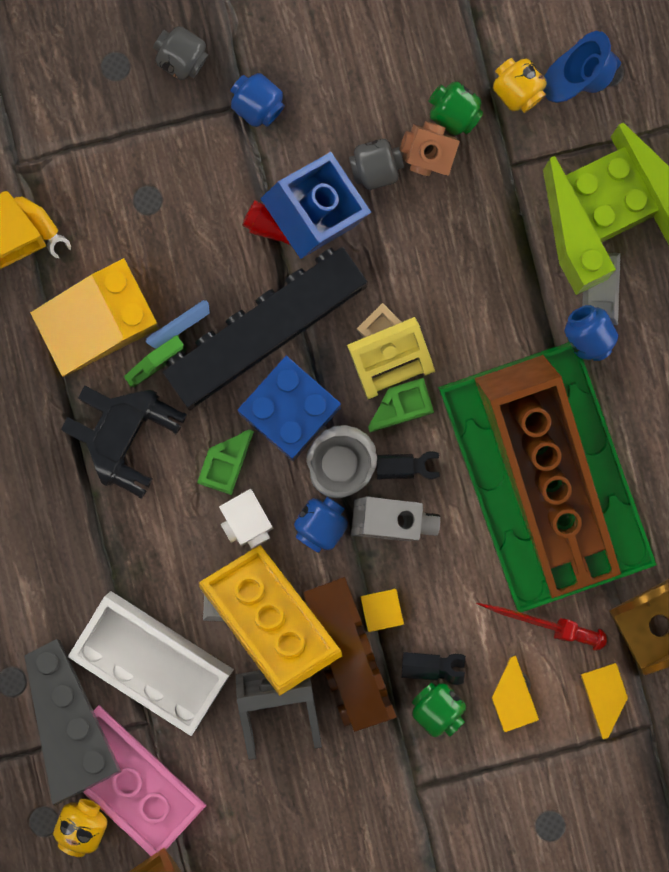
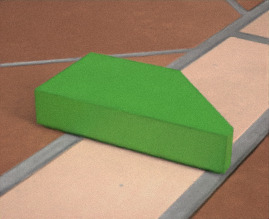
(154, 361)
(402, 405)

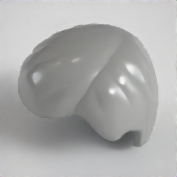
(341, 461)

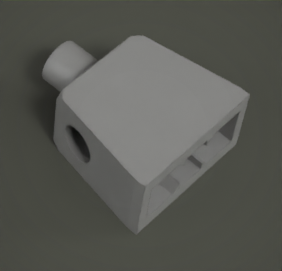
(379, 517)

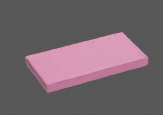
(146, 795)

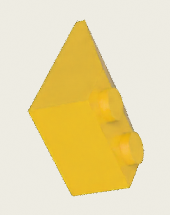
(94, 318)

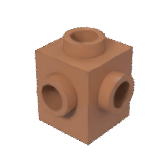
(440, 155)

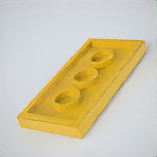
(270, 620)

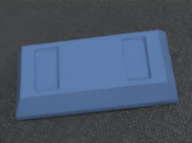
(178, 325)

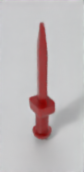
(564, 629)

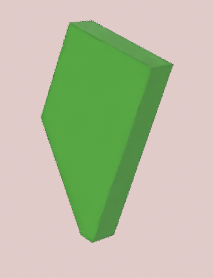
(225, 463)

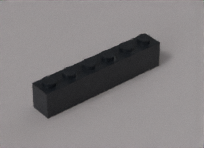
(265, 328)

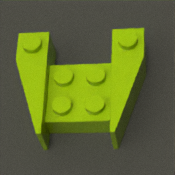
(604, 202)

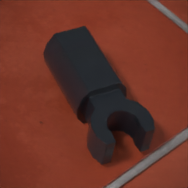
(405, 466)
(433, 667)

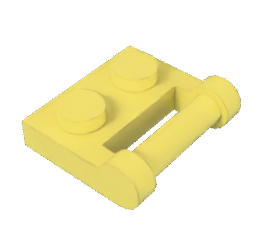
(387, 350)

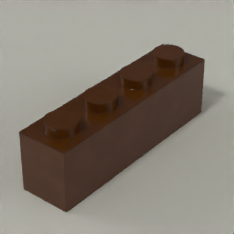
(356, 671)

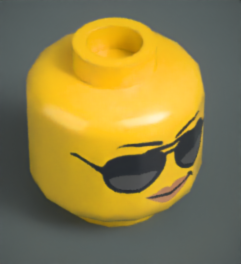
(519, 84)
(80, 828)

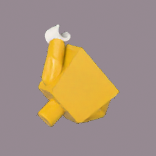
(24, 229)

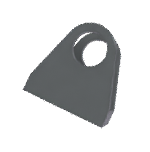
(257, 693)

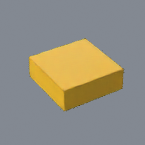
(382, 610)

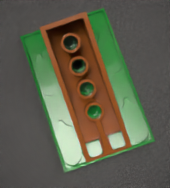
(546, 477)

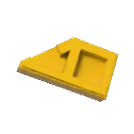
(605, 696)
(513, 698)

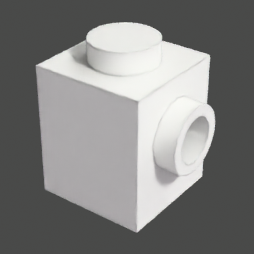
(245, 520)

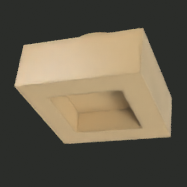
(379, 320)

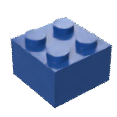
(315, 205)
(289, 408)

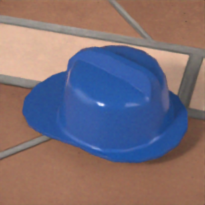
(584, 67)

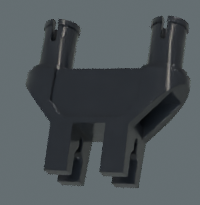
(117, 430)

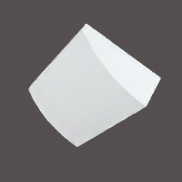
(150, 663)

